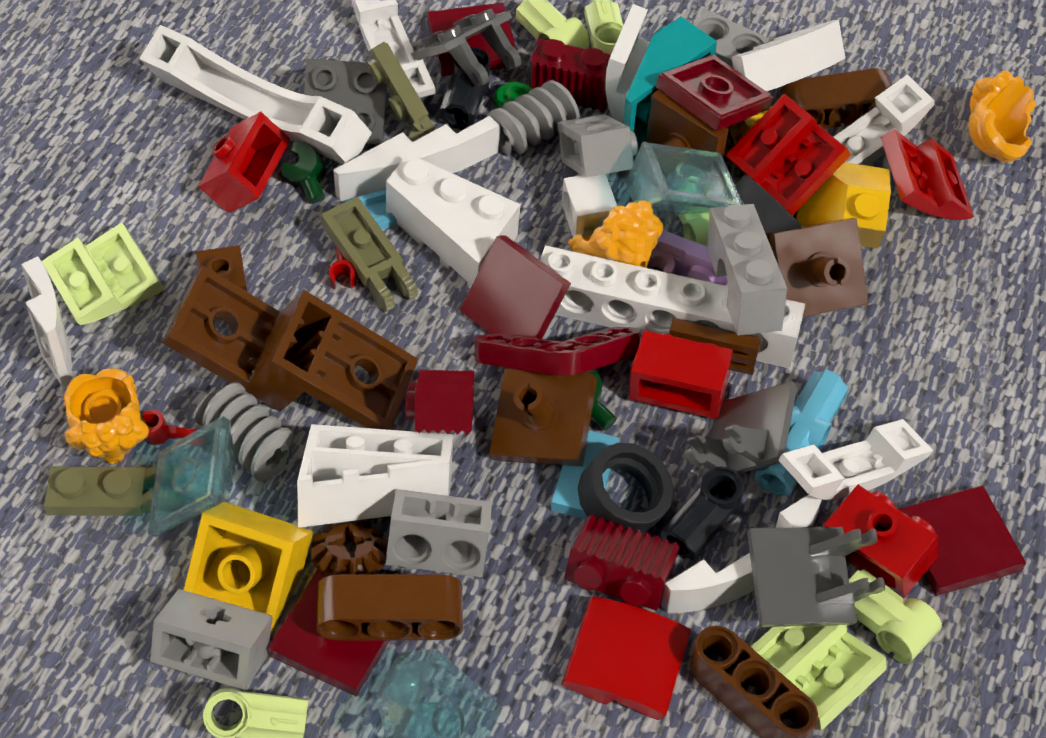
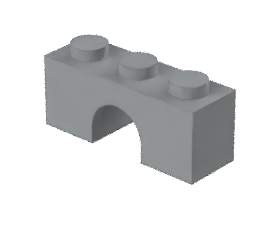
(744, 255)

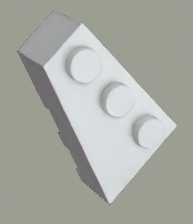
(449, 214)
(357, 471)

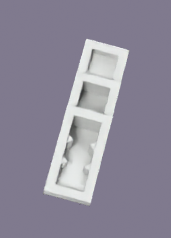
(792, 56)
(440, 147)

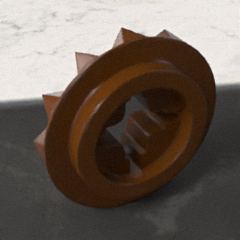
(332, 557)

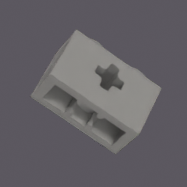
(211, 639)

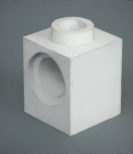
(586, 202)

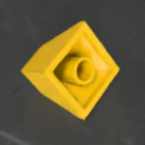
(852, 193)

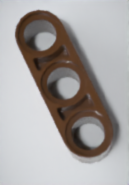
(838, 96)
(389, 607)
(746, 667)

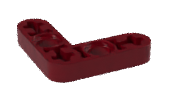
(557, 357)

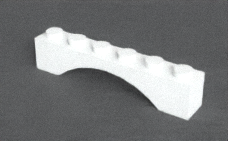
(200, 72)

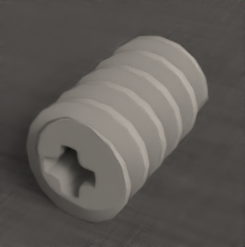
(533, 116)
(256, 437)

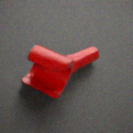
(341, 267)
(161, 430)

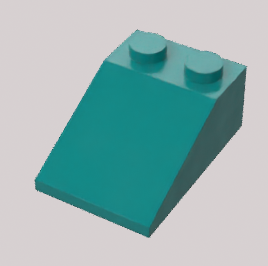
(668, 49)

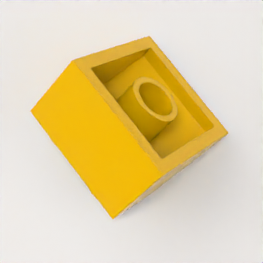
(247, 559)

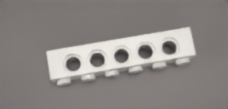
(649, 299)

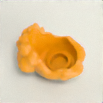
(1001, 116)
(625, 236)
(104, 414)

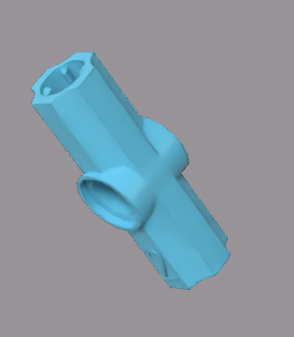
(808, 426)

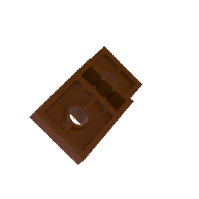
(291, 351)

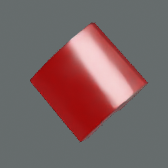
(788, 154)
(926, 177)
(626, 656)

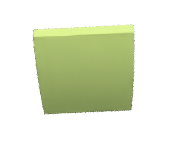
(102, 275)
(823, 664)

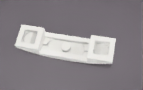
(380, 24)
(896, 108)
(870, 463)
(703, 588)

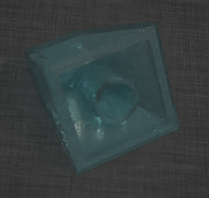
(681, 180)
(192, 476)
(433, 699)

